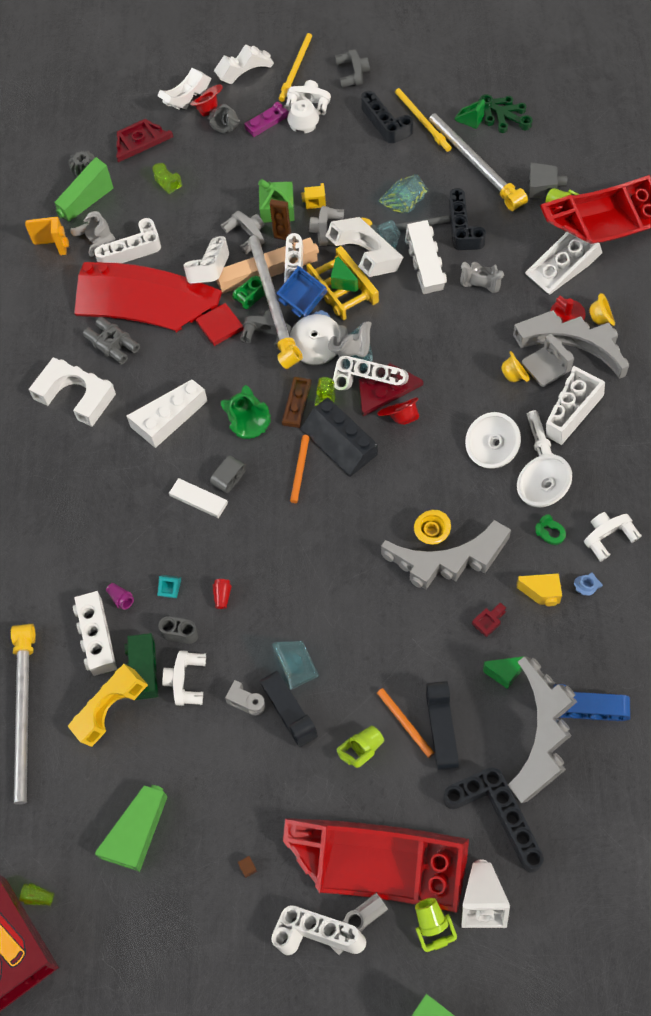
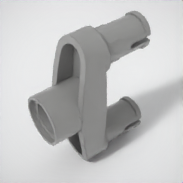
(250, 225)
(319, 225)

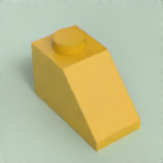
(541, 588)

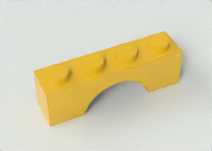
(89, 723)

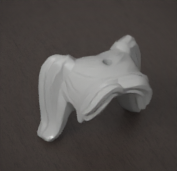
(95, 230)
(481, 276)
(351, 344)

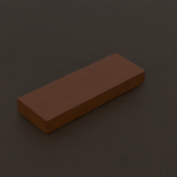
(280, 219)
(296, 402)

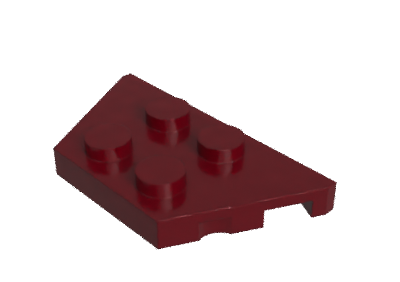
(139, 138)
(378, 394)

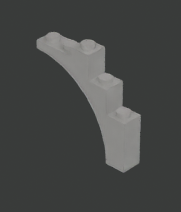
(576, 333)
(450, 563)
(551, 732)

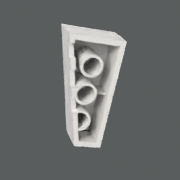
(425, 256)
(575, 402)
(167, 412)

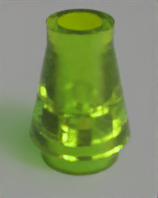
(35, 895)

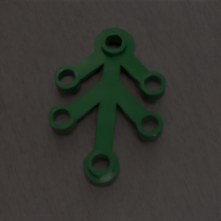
(524, 122)

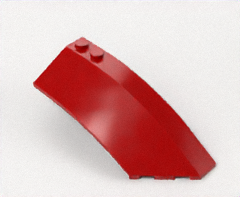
(603, 213)
(141, 295)
(379, 860)

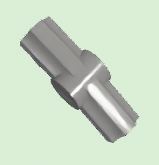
(367, 911)

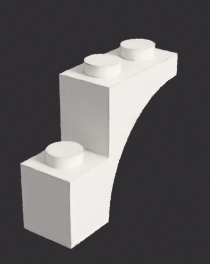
(250, 57)
(182, 94)

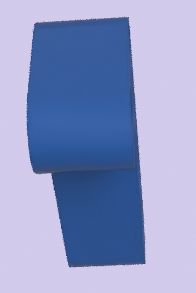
(599, 707)

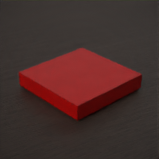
(219, 324)

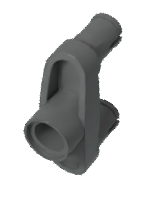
(360, 66)
(261, 324)

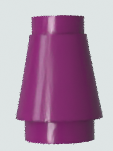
(120, 596)

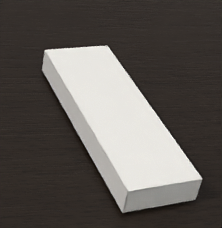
(198, 498)

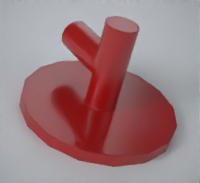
(568, 309)

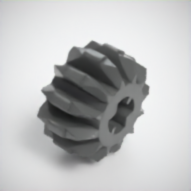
(80, 161)

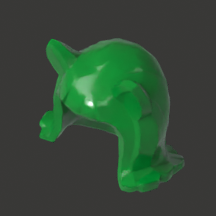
(246, 414)

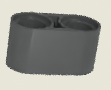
(228, 474)
(177, 632)

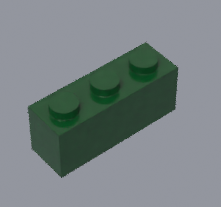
(142, 658)

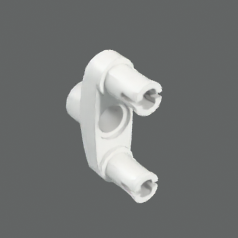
(310, 93)
(605, 526)
(175, 678)

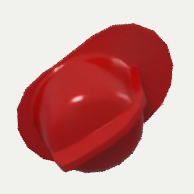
(207, 101)
(402, 412)

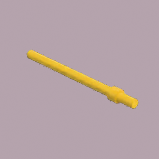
(287, 85)
(438, 137)

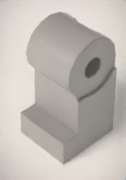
(245, 701)

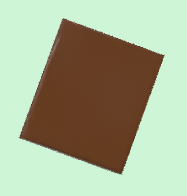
(247, 866)

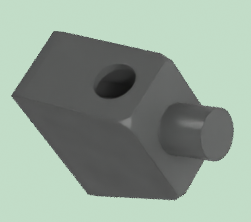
(543, 179)

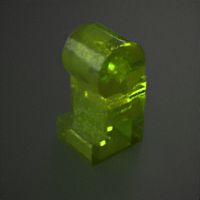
(167, 180)
(325, 389)

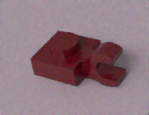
(488, 621)

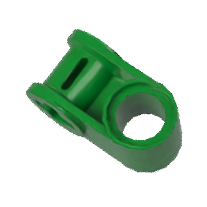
(249, 292)

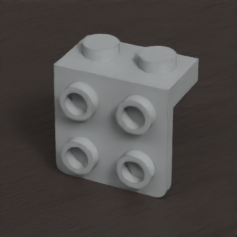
(549, 362)

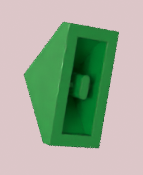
(472, 114)
(342, 277)
(503, 670)

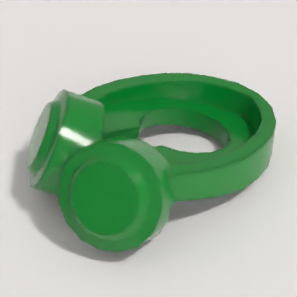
(547, 521)

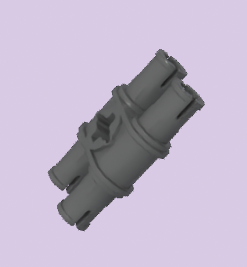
(111, 340)

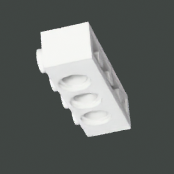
(105, 660)

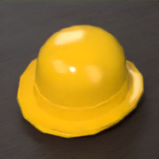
(601, 312)
(514, 370)
(432, 527)

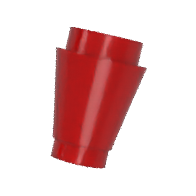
(221, 593)

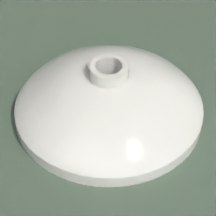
(315, 349)
(484, 434)
(539, 475)

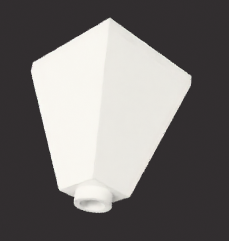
(484, 899)

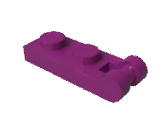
(266, 119)

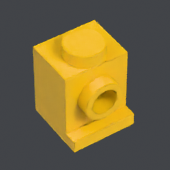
(314, 196)

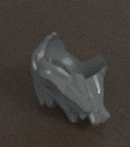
(223, 119)

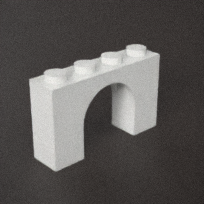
(381, 256)
(61, 374)

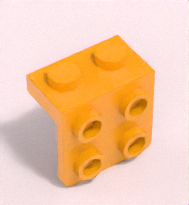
(48, 231)

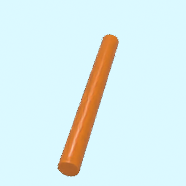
(299, 469)
(405, 723)

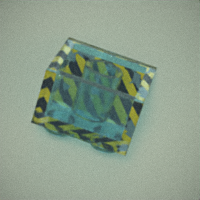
(404, 194)

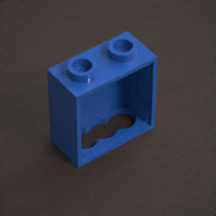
(301, 292)

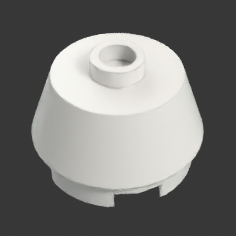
(303, 116)

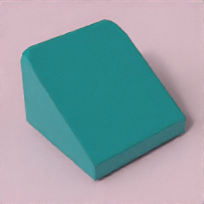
(168, 586)

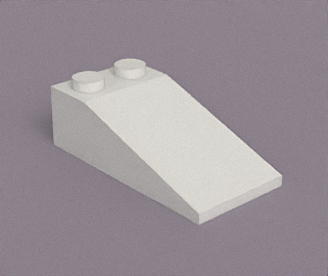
(563, 262)

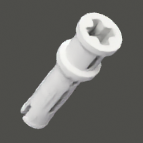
(541, 444)

